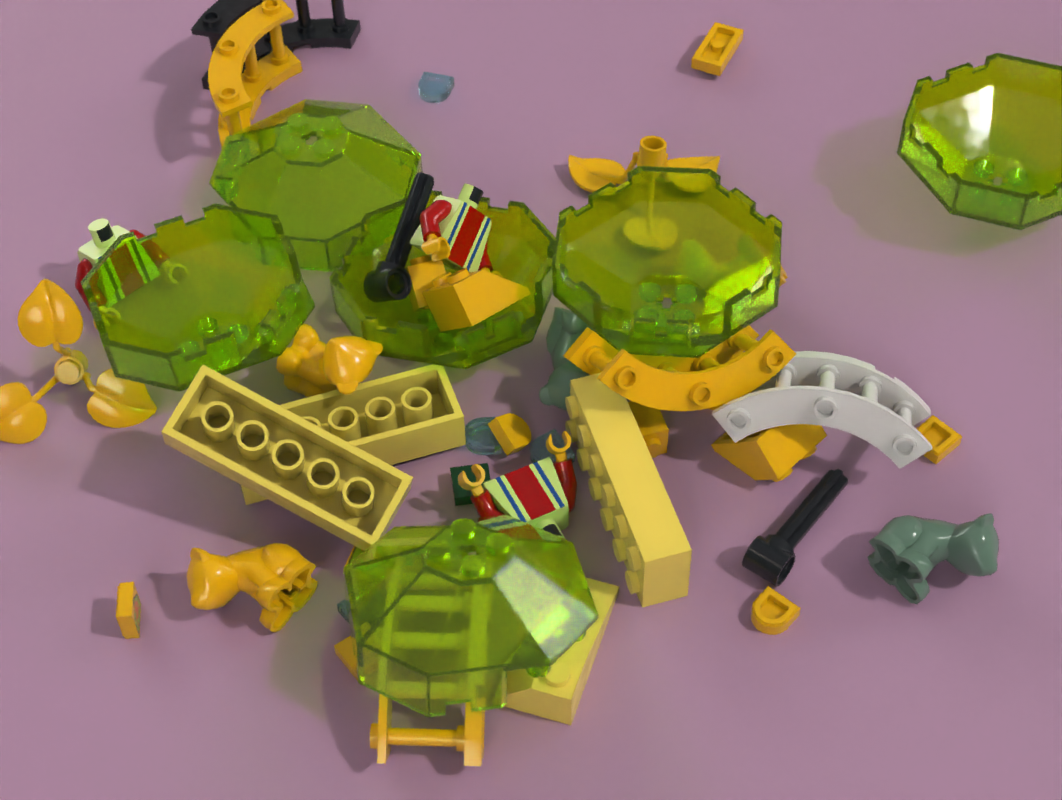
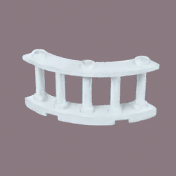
(834, 394)

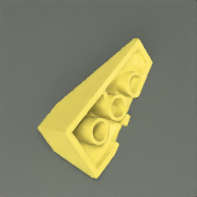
(560, 691)

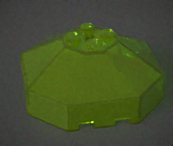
(988, 126)
(322, 186)
(673, 239)
(517, 248)
(179, 288)
(450, 623)

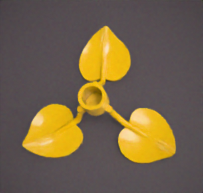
(597, 172)
(55, 319)

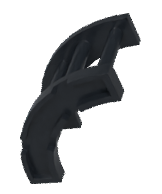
(320, 33)

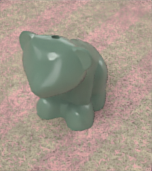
(561, 335)
(915, 545)

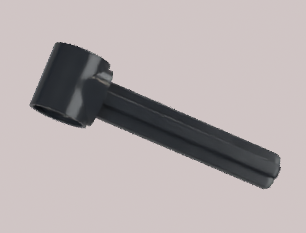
(390, 278)
(774, 555)

